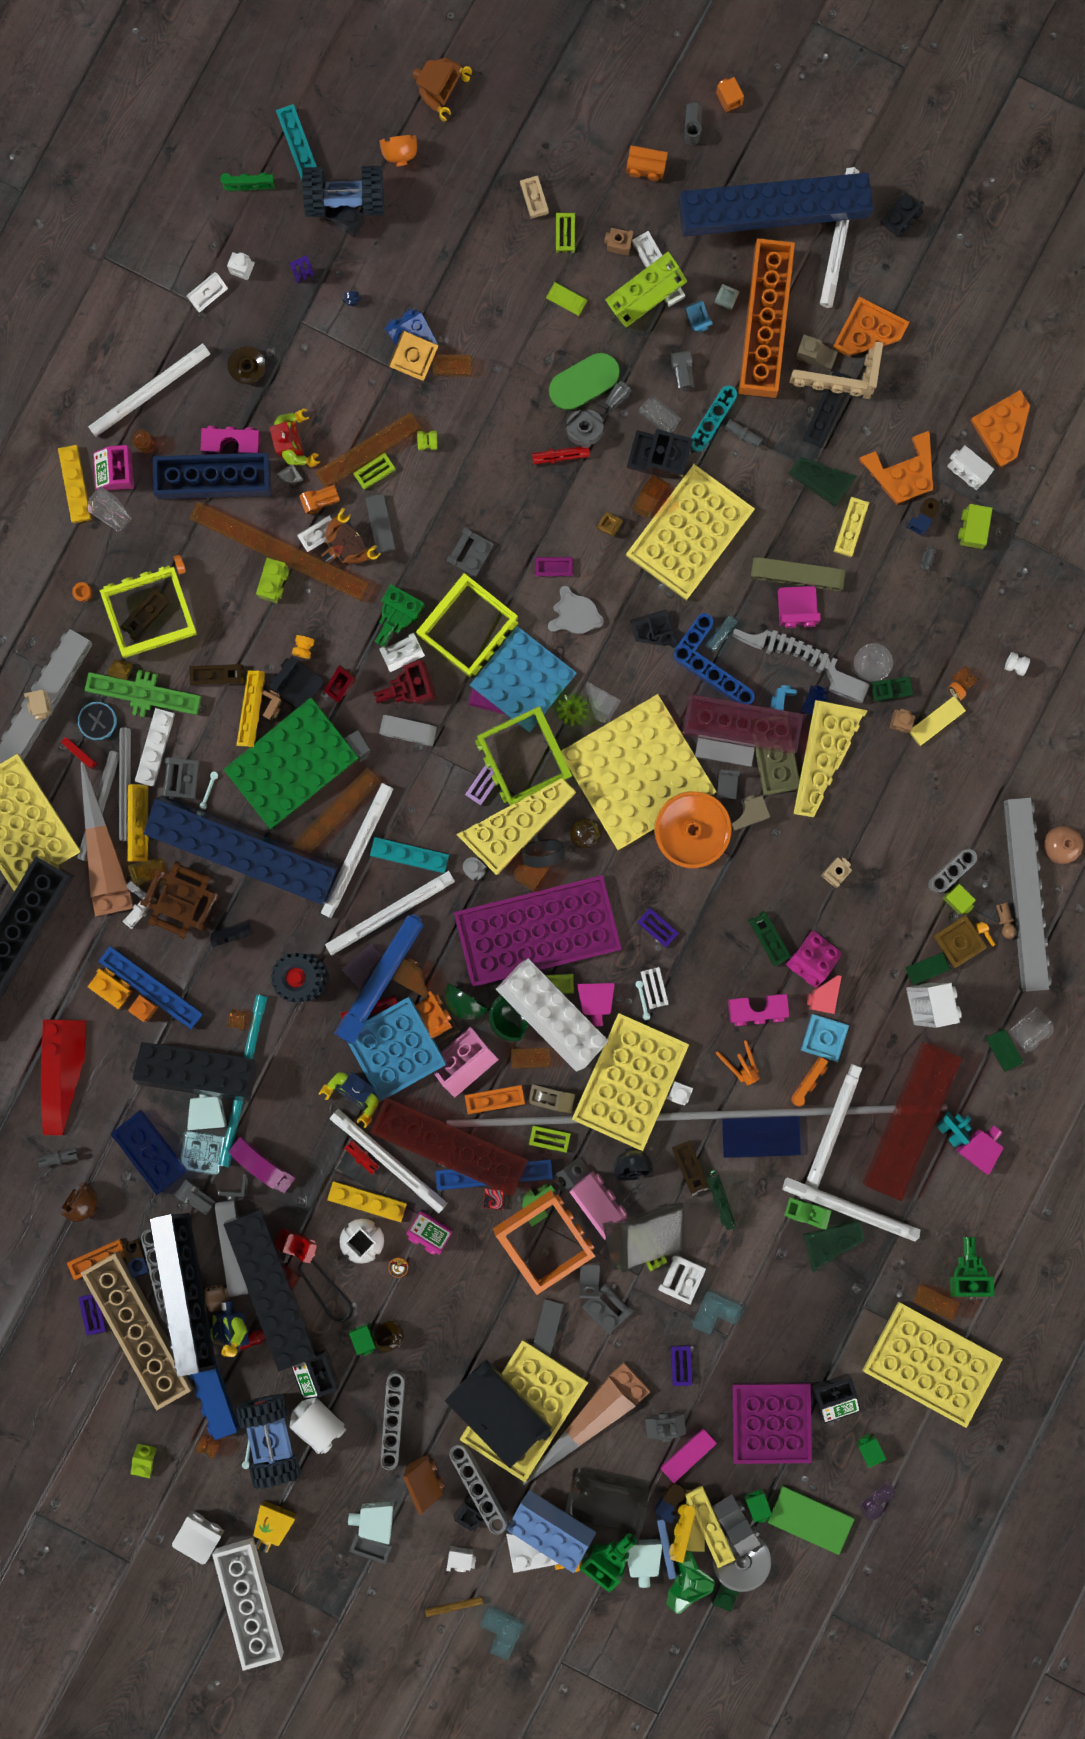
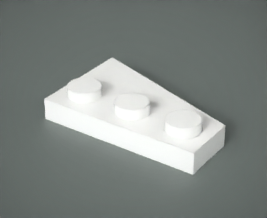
(525, 1556)

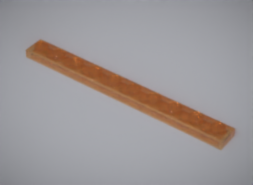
(279, 551)

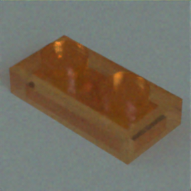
(452, 365)
(530, 1057)

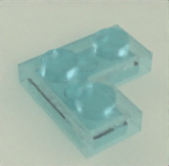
(713, 1307)
(505, 1627)

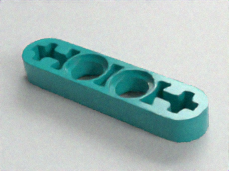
(712, 418)

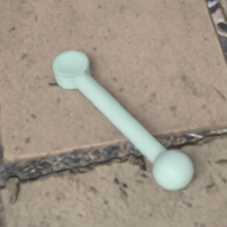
(203, 805)
(639, 984)
(246, 1463)

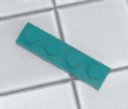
(295, 138)
(409, 855)

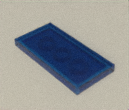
(761, 1136)
(149, 1152)

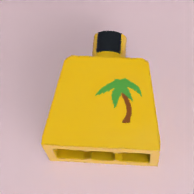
(272, 1525)

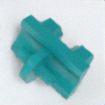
(960, 1134)

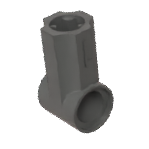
(693, 123)
(682, 365)
(191, 1194)

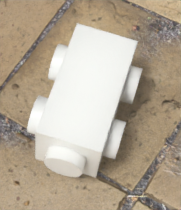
(970, 467)

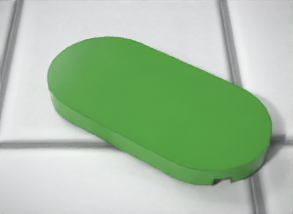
(584, 381)

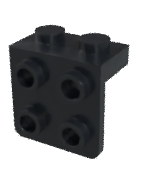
(295, 682)

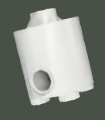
(316, 1424)

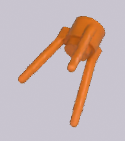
(749, 1075)

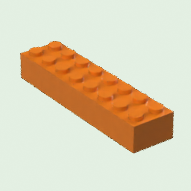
(766, 318)

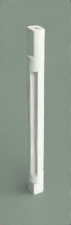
(835, 258)
(149, 390)
(357, 850)
(389, 913)
(833, 1128)
(388, 1161)
(851, 1209)

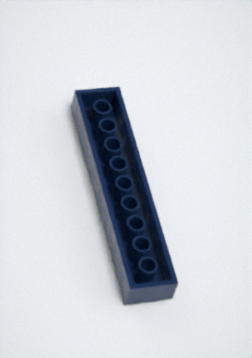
(775, 204)
(241, 849)

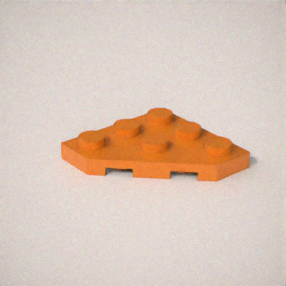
(869, 325)
(1003, 427)

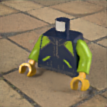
(356, 1091)
(229, 1329)

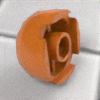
(399, 149)

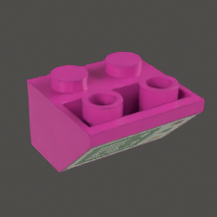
(113, 468)
(429, 1233)

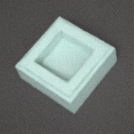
(726, 297)

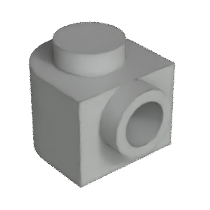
(474, 868)

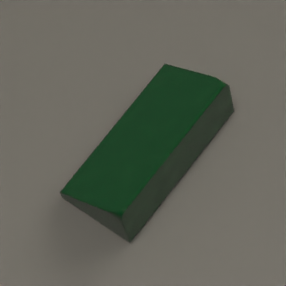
(1004, 1050)

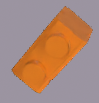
(646, 163)

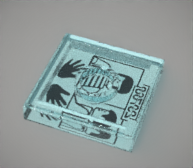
(201, 1152)

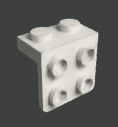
(197, 1537)

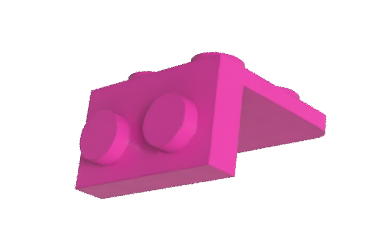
(798, 607)
(814, 959)

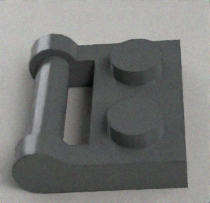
(475, 556)
(186, 780)
(603, 1313)

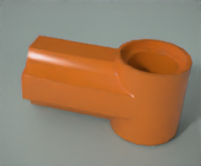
(314, 500)

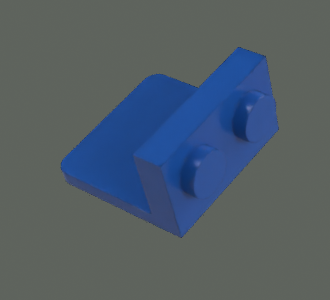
(411, 322)

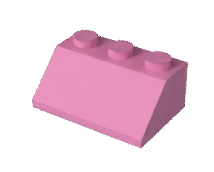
(466, 1060)
(597, 1201)

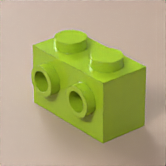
(975, 526)
(272, 580)

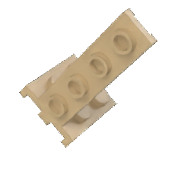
(841, 384)

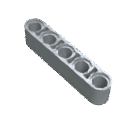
(151, 1259)
(234, 1279)
(392, 1429)
(479, 1499)

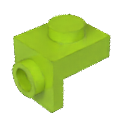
(143, 1460)

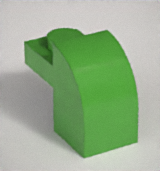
(530, 1196)
(807, 1213)

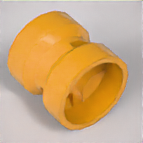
(303, 645)

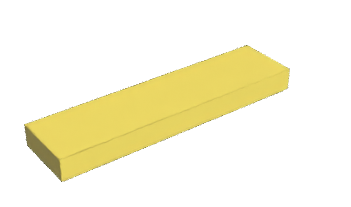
(710, 1527)

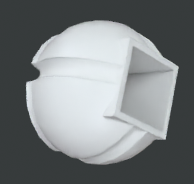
(373, 1233)

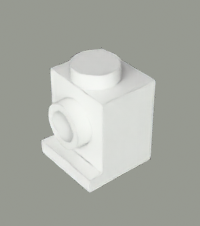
(240, 265)
(679, 1093)
(461, 1559)

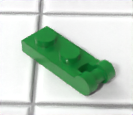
(248, 182)

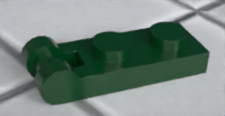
(769, 939)

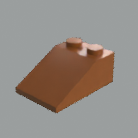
(423, 1482)

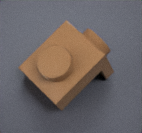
(273, 709)

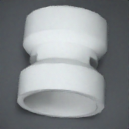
(1017, 663)

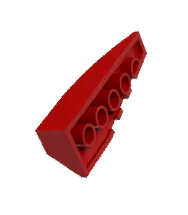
(60, 1070)

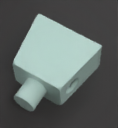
(206, 1113)
(374, 1521)
(645, 1560)

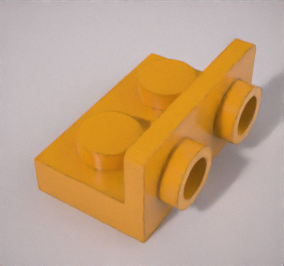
(110, 988)

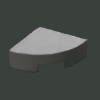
(290, 475)
(136, 889)

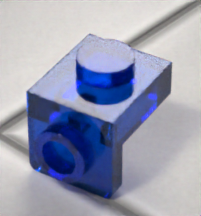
(815, 693)

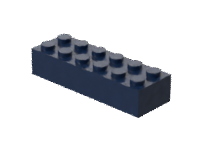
(212, 476)

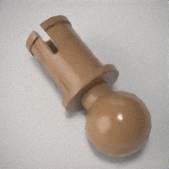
(1009, 931)

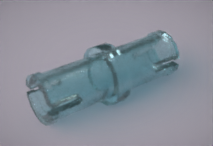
(721, 633)

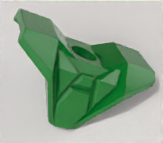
(689, 1585)

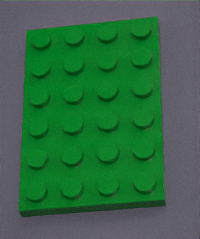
(291, 763)

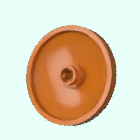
(692, 829)

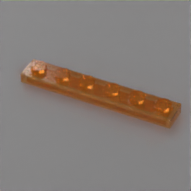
(368, 450)
(336, 812)

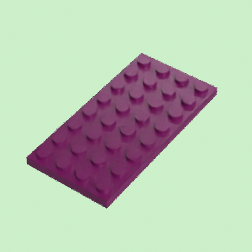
(540, 926)

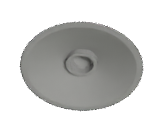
(747, 1570)

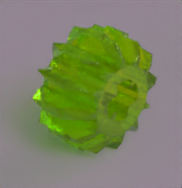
(566, 713)

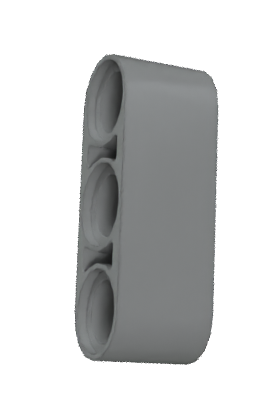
(407, 730)
(959, 864)

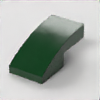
(892, 688)
(927, 968)

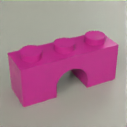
(215, 439)
(775, 1009)

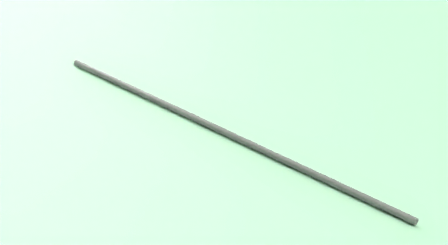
(681, 1116)

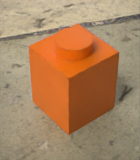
(729, 94)
(143, 1008)

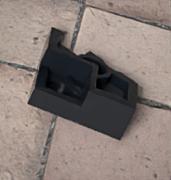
(654, 629)
(231, 933)
(468, 1513)

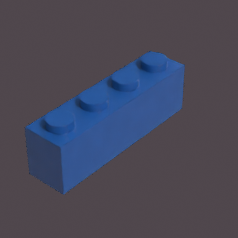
(215, 1403)

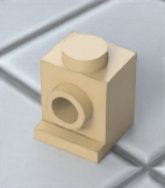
(39, 704)
(830, 874)

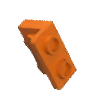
(433, 1016)

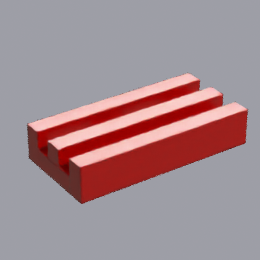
(79, 753)

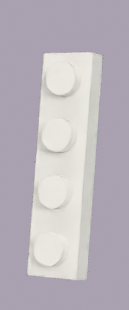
(649, 254)
(154, 747)

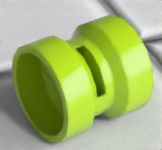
(422, 440)

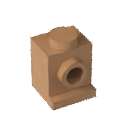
(619, 247)
(902, 721)

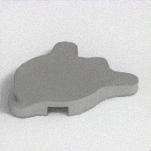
(575, 613)

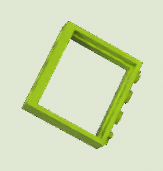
(646, 289)
(490, 762)

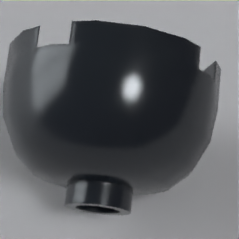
(632, 1164)

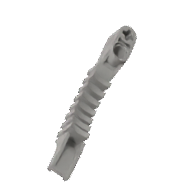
(840, 683)

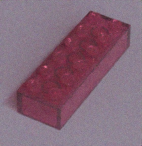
(742, 724)

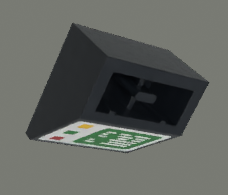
(316, 1376)
(836, 1398)

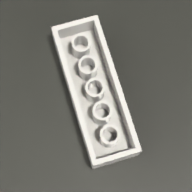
(933, 1004)
(552, 1015)
(248, 1604)

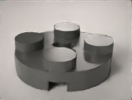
(584, 437)

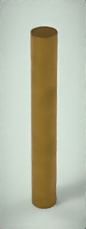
(454, 1606)

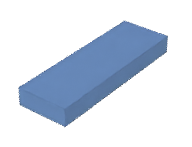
(666, 1547)

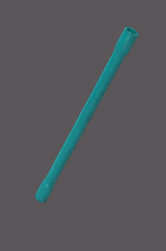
(258, 1011)

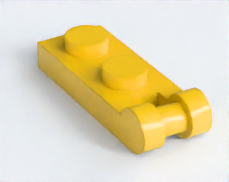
(682, 1532)

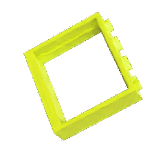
(128, 584)
(444, 605)

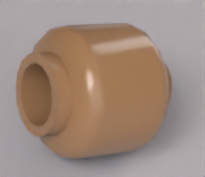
(214, 1296)

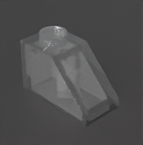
(108, 509)
(602, 703)

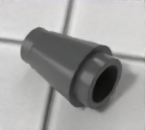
(618, 395)

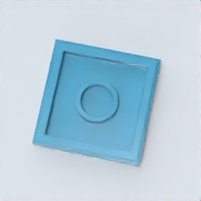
(824, 1037)

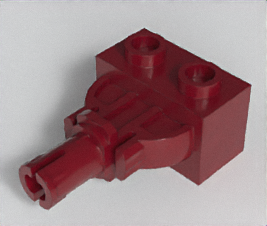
(410, 685)

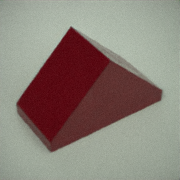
(340, 684)

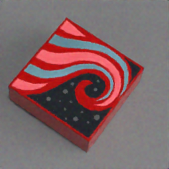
(493, 1199)

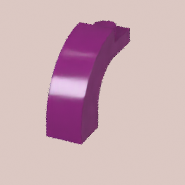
(260, 1166)

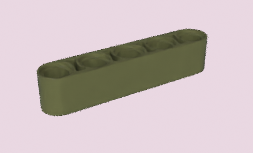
(798, 574)

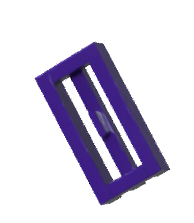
(303, 273)
(645, 917)
(92, 1310)
(680, 1348)

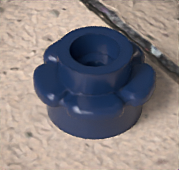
(351, 298)

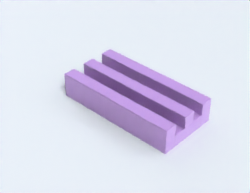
(474, 798)

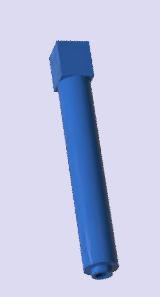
(354, 1020)

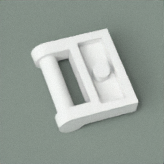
(402, 653)
(688, 1280)

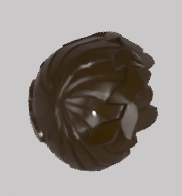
(585, 833)
(388, 1336)

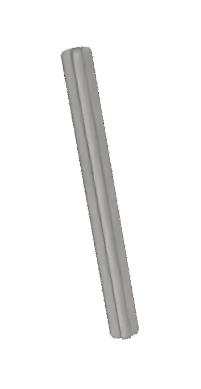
(124, 780)
(102, 793)

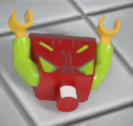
(288, 440)

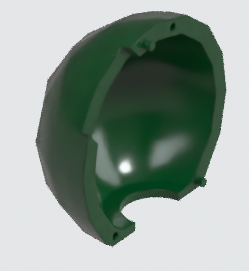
(463, 1005)
(506, 1021)

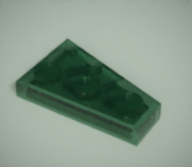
(824, 481)
(721, 1200)
(827, 1244)

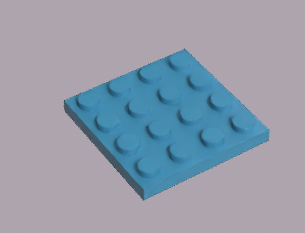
(522, 677)
(396, 1049)

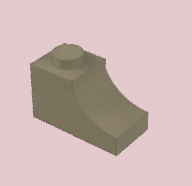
(816, 353)
(753, 812)
(551, 1098)

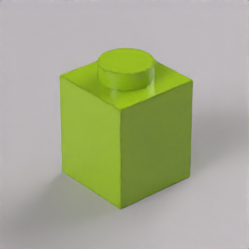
(959, 899)

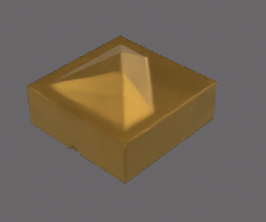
(609, 524)
(120, 669)

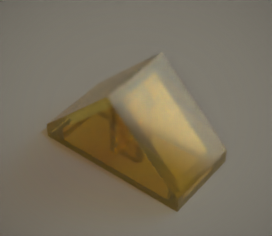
(143, 871)

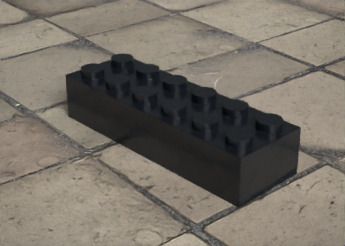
(195, 1071)

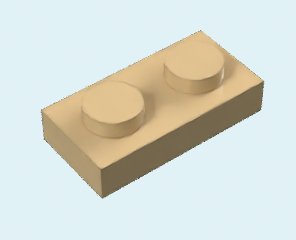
(534, 197)

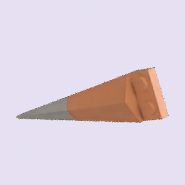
(105, 872)
(612, 1400)

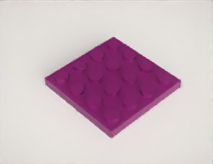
(771, 1423)

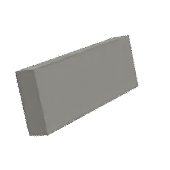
(724, 752)

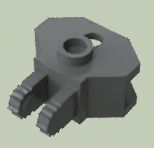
(665, 1426)

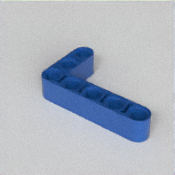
(703, 674)

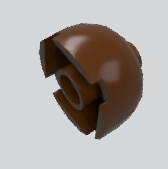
(80, 1203)

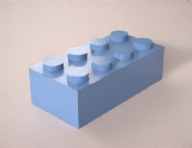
(551, 1531)

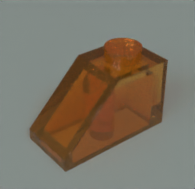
(650, 496)
(530, 876)
(411, 977)
(936, 1302)

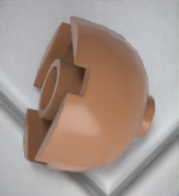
(1063, 845)

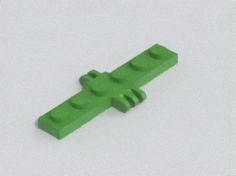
(143, 693)

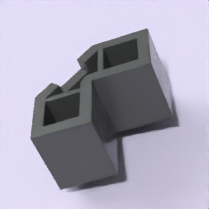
(736, 1525)

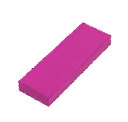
(688, 1455)

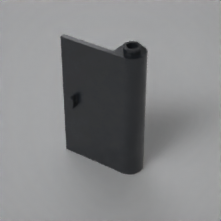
(493, 1404)

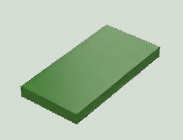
(810, 1520)

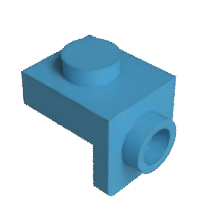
(698, 316)
(778, 700)

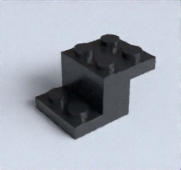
(659, 453)

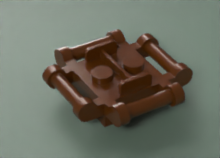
(179, 899)

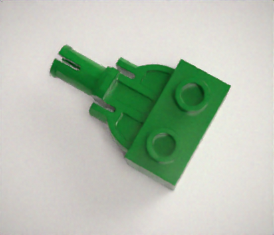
(398, 610)
(970, 1275)
(607, 1562)

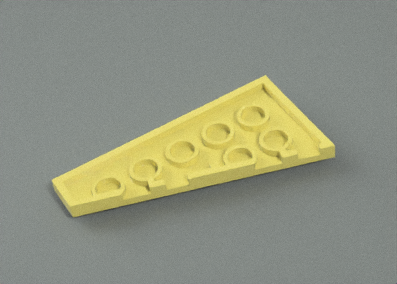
(826, 746)
(511, 829)

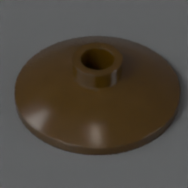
(246, 356)

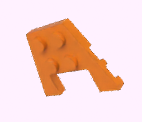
(907, 478)

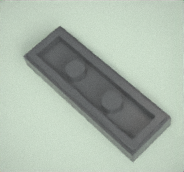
(380, 523)
(548, 1326)

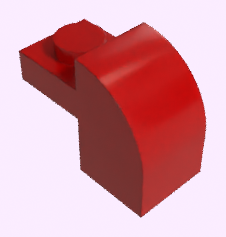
(296, 1245)

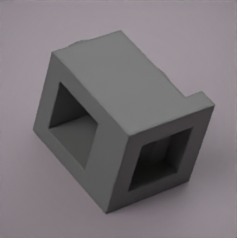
(359, 745)

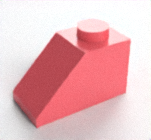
(825, 996)

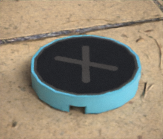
(97, 721)

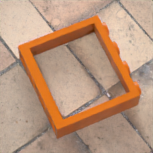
(527, 1213)

